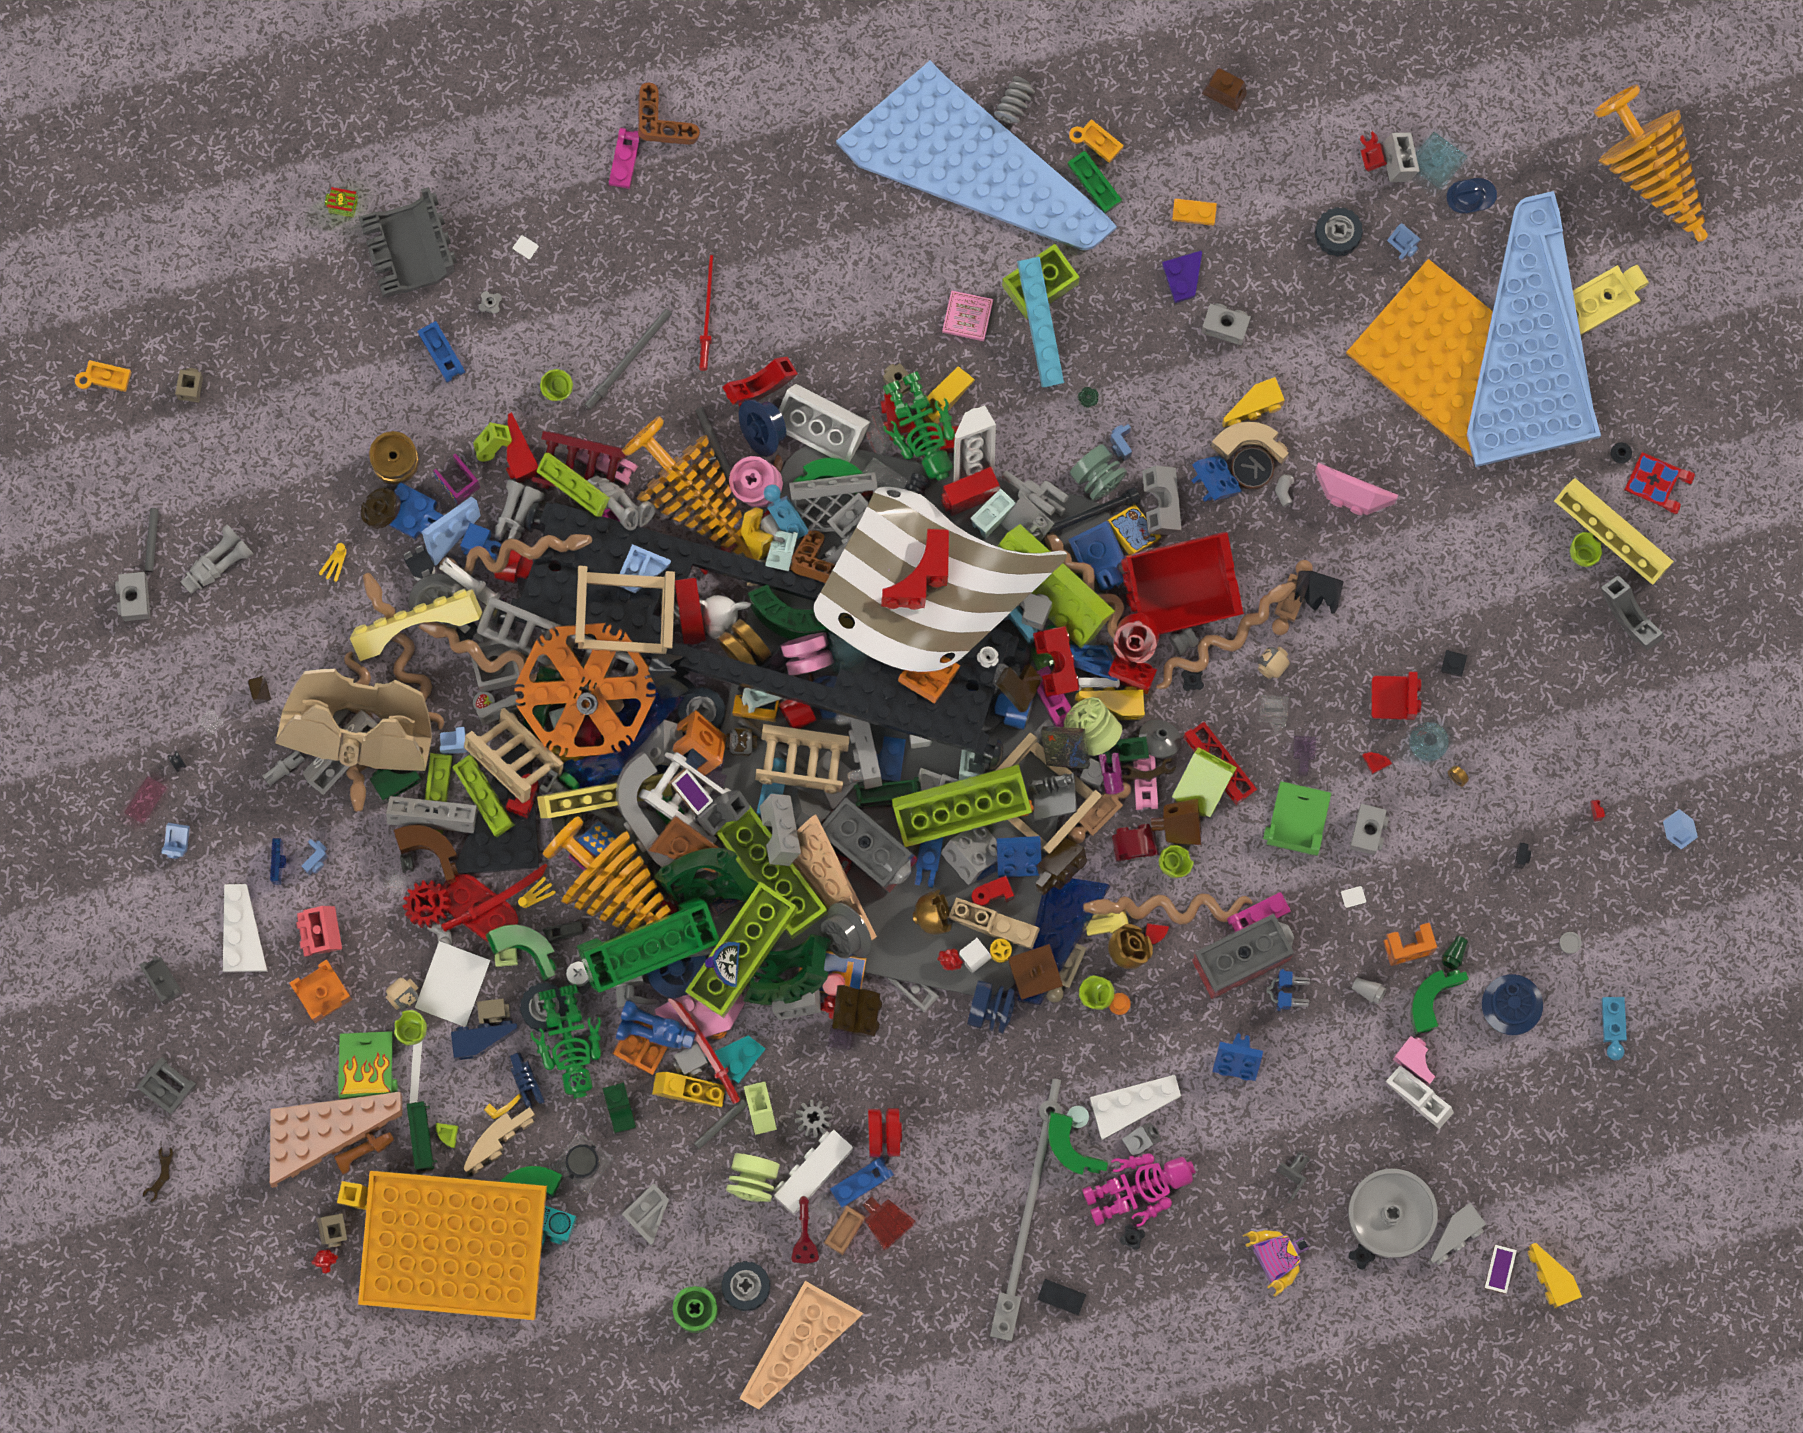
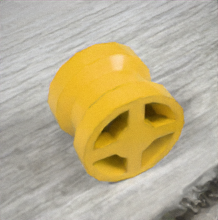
(999, 947)

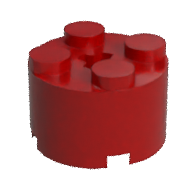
(1140, 627)

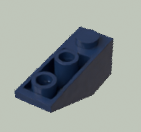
(475, 1042)

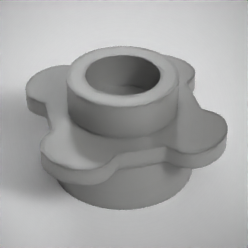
(491, 308)

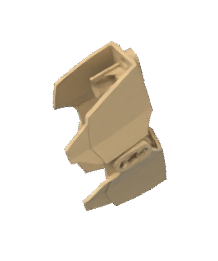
(395, 743)

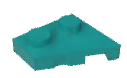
(739, 1057)

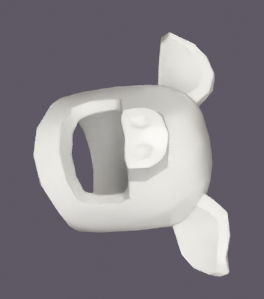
(720, 614)

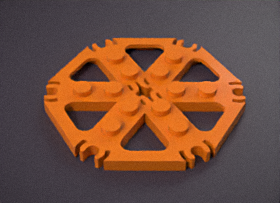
(564, 690)

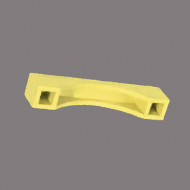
(456, 610)

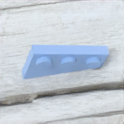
(449, 529)

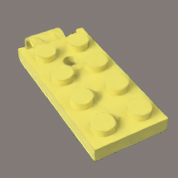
(1591, 304)

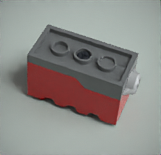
(868, 845)
(1244, 955)

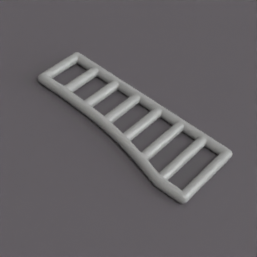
(533, 619)

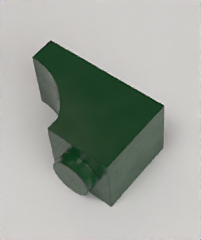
(1129, 750)
(393, 784)
(619, 1108)

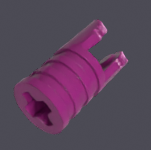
(1111, 776)

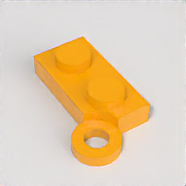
(1097, 140)
(104, 376)

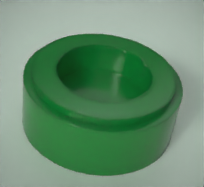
(569, 781)

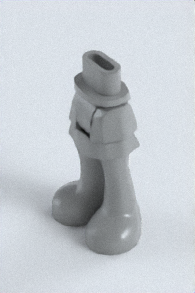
(628, 512)
(205, 571)

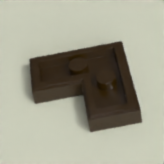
(1019, 689)

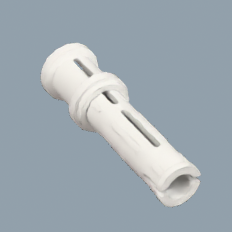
(480, 589)

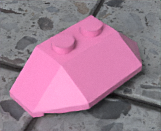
(1352, 492)
(706, 1019)

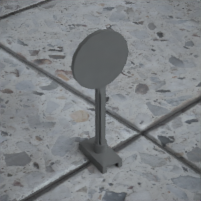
(658, 825)

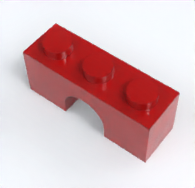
(1063, 677)

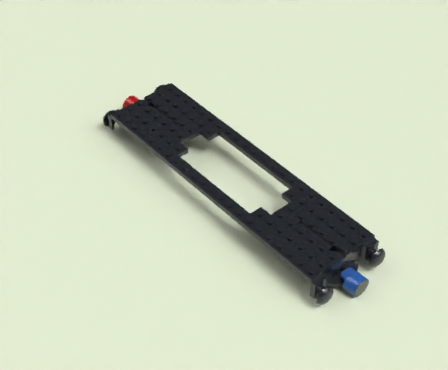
(549, 590)

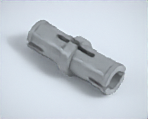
(283, 767)

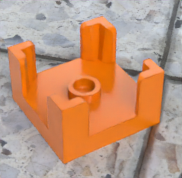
(703, 738)
(1425, 947)
(321, 992)

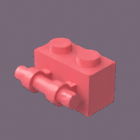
(319, 930)

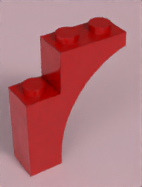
(889, 408)
(930, 571)

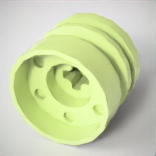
(1100, 725)
(752, 1177)

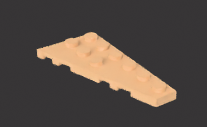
(823, 870)
(804, 1334)

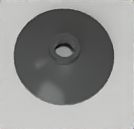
(1161, 746)

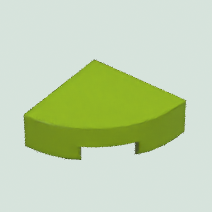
(447, 1134)

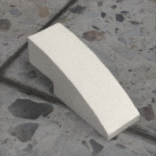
(1420, 1096)

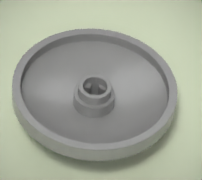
(1392, 1213)

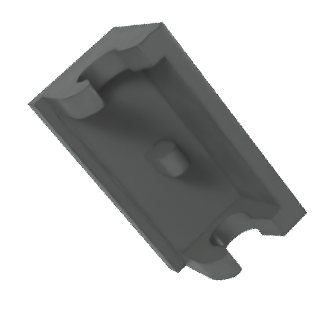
(161, 980)

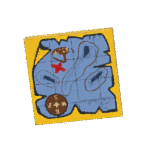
(1132, 530)

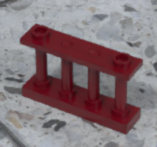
(573, 445)

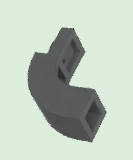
(1629, 615)

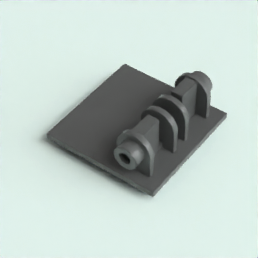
(1054, 796)

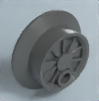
(431, 588)
(847, 932)

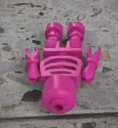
(1175, 1173)

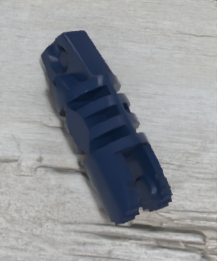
(525, 1080)

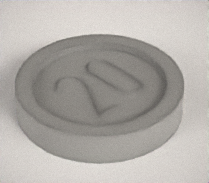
(1570, 942)

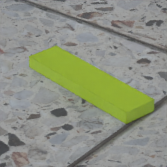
(573, 484)
(438, 778)
(483, 795)

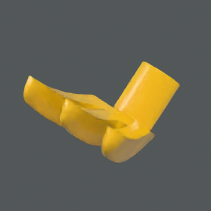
(338, 557)
(530, 898)
(495, 1114)

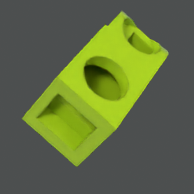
(491, 440)

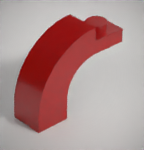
(762, 383)
(690, 611)

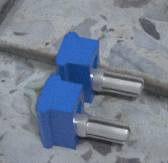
(1286, 980)

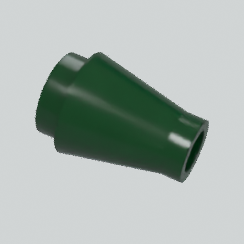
(1454, 954)

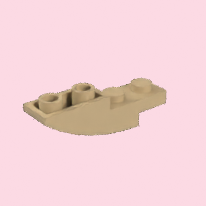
(993, 924)
(489, 1146)

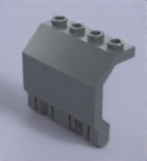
(409, 245)

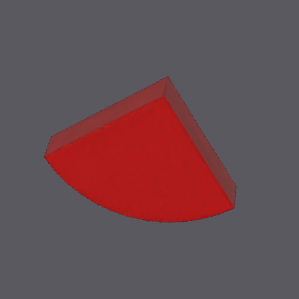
(1376, 761)
(1597, 811)
(1156, 932)

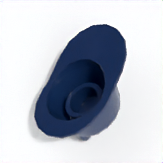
(1471, 195)

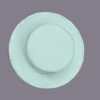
(1080, 1116)

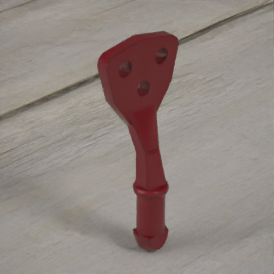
(804, 1239)

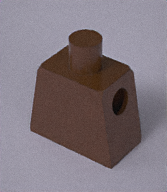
(1225, 89)
(1180, 822)

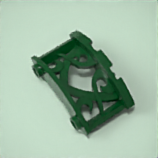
(782, 619)
(730, 881)
(770, 988)

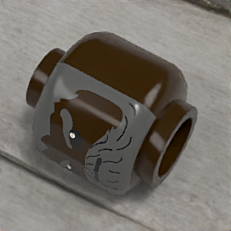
(741, 741)

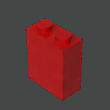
(969, 491)

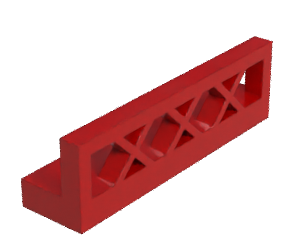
(1231, 789)

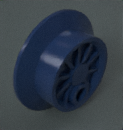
(762, 426)
(676, 977)
(1512, 1004)

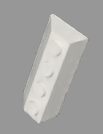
(822, 423)
(974, 443)

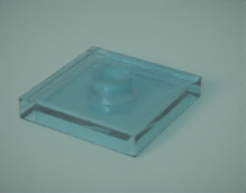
(1439, 160)

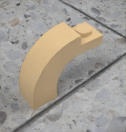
(1249, 434)

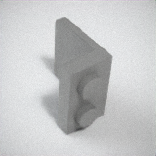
(661, 742)
(971, 853)

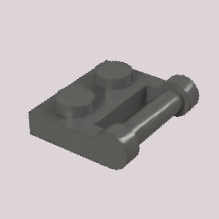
(162, 1092)

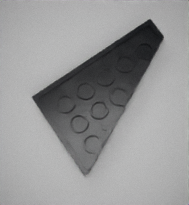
(515, 847)

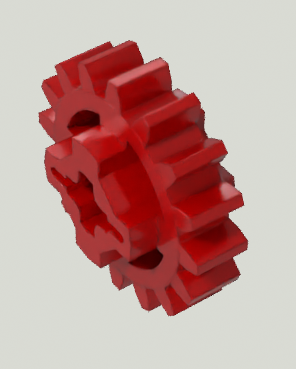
(431, 895)

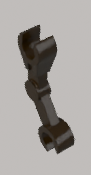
(1147, 775)
(164, 1175)

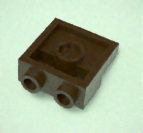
(856, 1011)

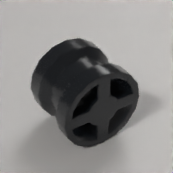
(918, 484)

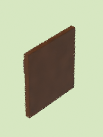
(1035, 971)

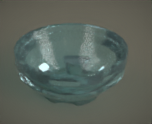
(1424, 751)

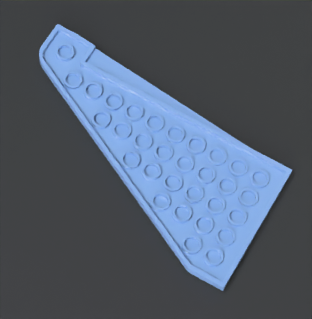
(955, 150)
(1533, 364)

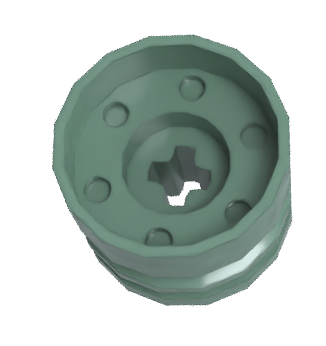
(1095, 469)

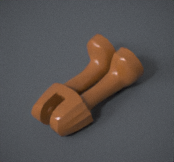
(379, 1144)

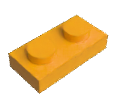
(1194, 212)

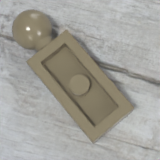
(1067, 973)

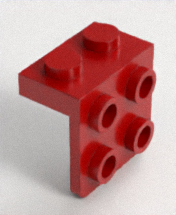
(1133, 674)
(1395, 697)

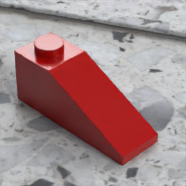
(519, 456)

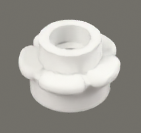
(988, 651)

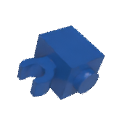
(478, 536)

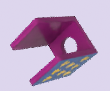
(465, 492)
(594, 841)

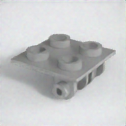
(1029, 517)

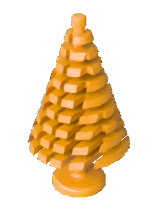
(1653, 161)
(690, 488)
(608, 878)

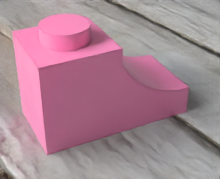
(1412, 1058)

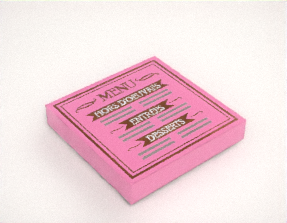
(967, 315)

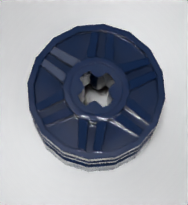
(991, 1007)

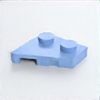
(643, 563)

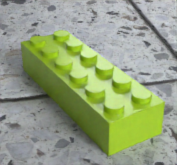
(1072, 600)
(961, 805)
(749, 841)
(757, 931)

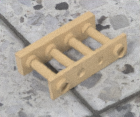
(795, 738)
(505, 772)

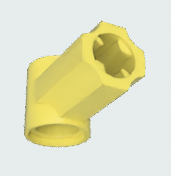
(1106, 923)

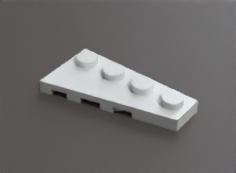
(241, 939)
(1127, 1105)

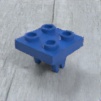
(1216, 478)
(1018, 856)
(1238, 1059)

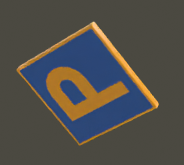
(850, 969)

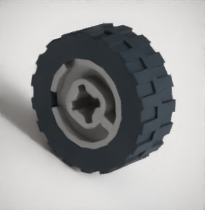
(1338, 231)
(706, 703)
(532, 1008)
(745, 1286)

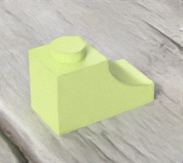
(760, 1108)

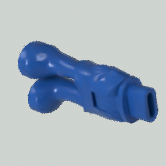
(664, 1031)

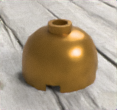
(932, 913)
(1129, 947)

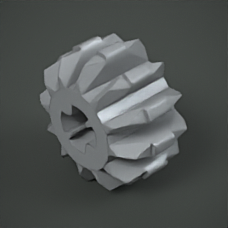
(817, 1125)

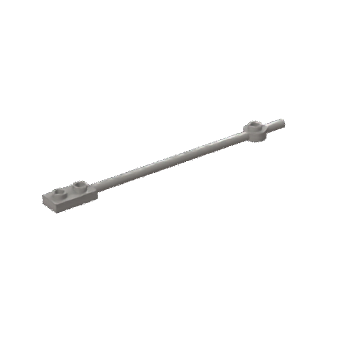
(1008, 1303)

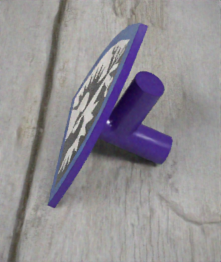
(725, 963)

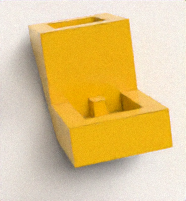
(756, 539)
(353, 1195)

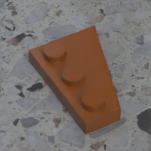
(680, 839)

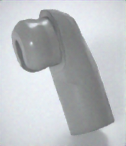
(444, 937)

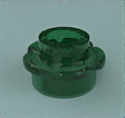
(1082, 397)

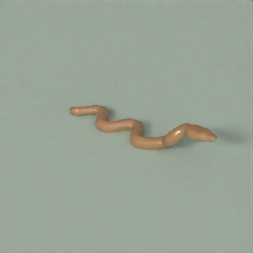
(572, 543)
(1055, 544)
(374, 593)
(1275, 595)
(440, 630)
(357, 789)
(1105, 906)

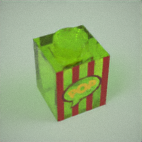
(341, 202)

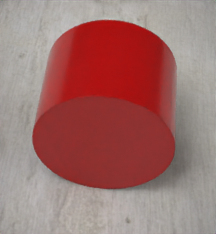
(797, 714)

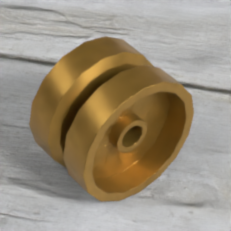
(391, 445)
(745, 645)

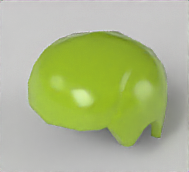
(556, 385)
(1585, 550)
(1175, 861)
(1096, 992)
(410, 1028)

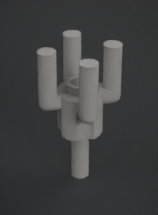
(1038, 494)

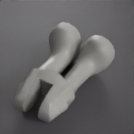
(530, 496)

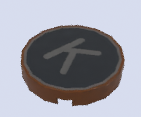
(1252, 468)

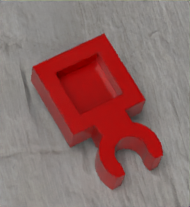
(1373, 154)

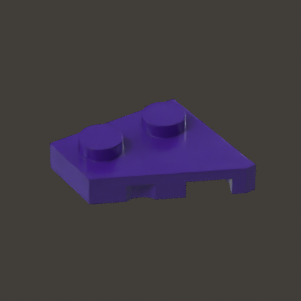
(1183, 275)

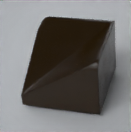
(259, 690)

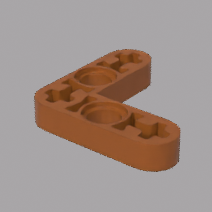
(657, 126)
(807, 563)

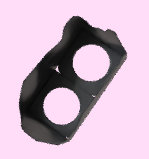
(1316, 587)
(669, 676)

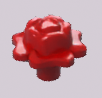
(950, 959)
(829, 1005)
(324, 1260)

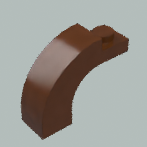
(422, 837)

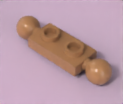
(1289, 607)
(1098, 814)

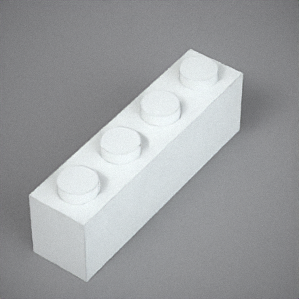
(814, 1171)

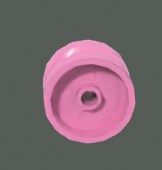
(751, 477)
(806, 653)

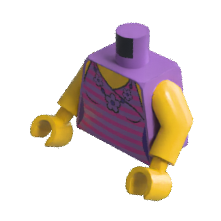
(1277, 1256)

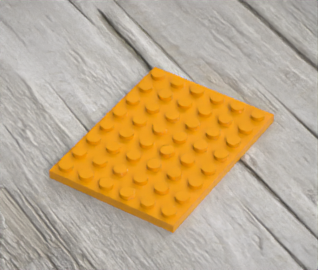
(1429, 349)
(452, 1245)

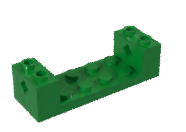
(649, 946)

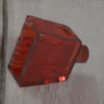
(887, 1222)

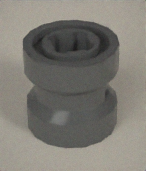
(1183, 640)

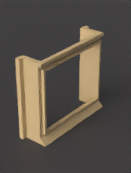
(665, 583)
(1030, 744)

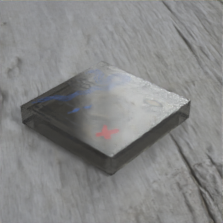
(1065, 747)

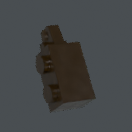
(1060, 866)

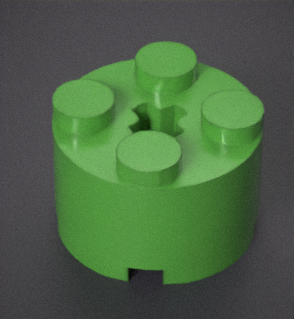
(695, 1296)

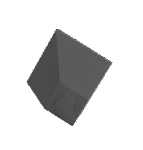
(807, 806)

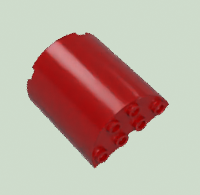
(1183, 583)

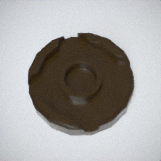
(380, 508)

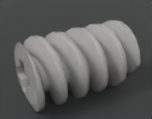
(1014, 100)

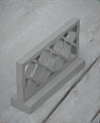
(829, 487)

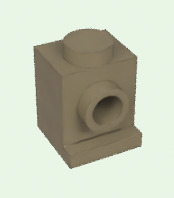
(891, 371)
(185, 377)
(493, 1011)
(337, 1223)

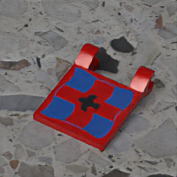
(1655, 480)

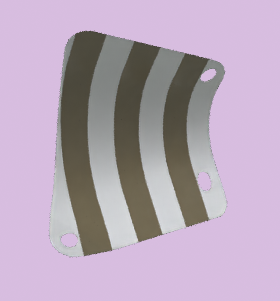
(979, 594)

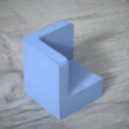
(453, 741)
(1680, 829)

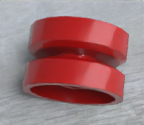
(884, 1132)

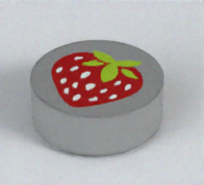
(483, 700)

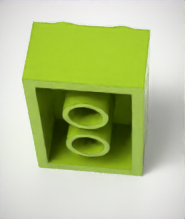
(1057, 275)

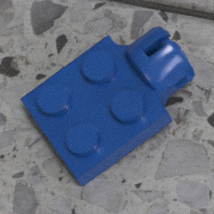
(415, 512)
(1101, 551)

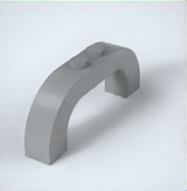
(629, 780)

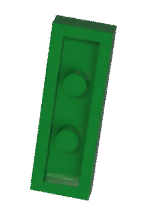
(1094, 182)

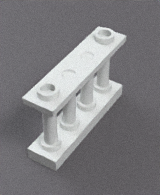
(671, 808)

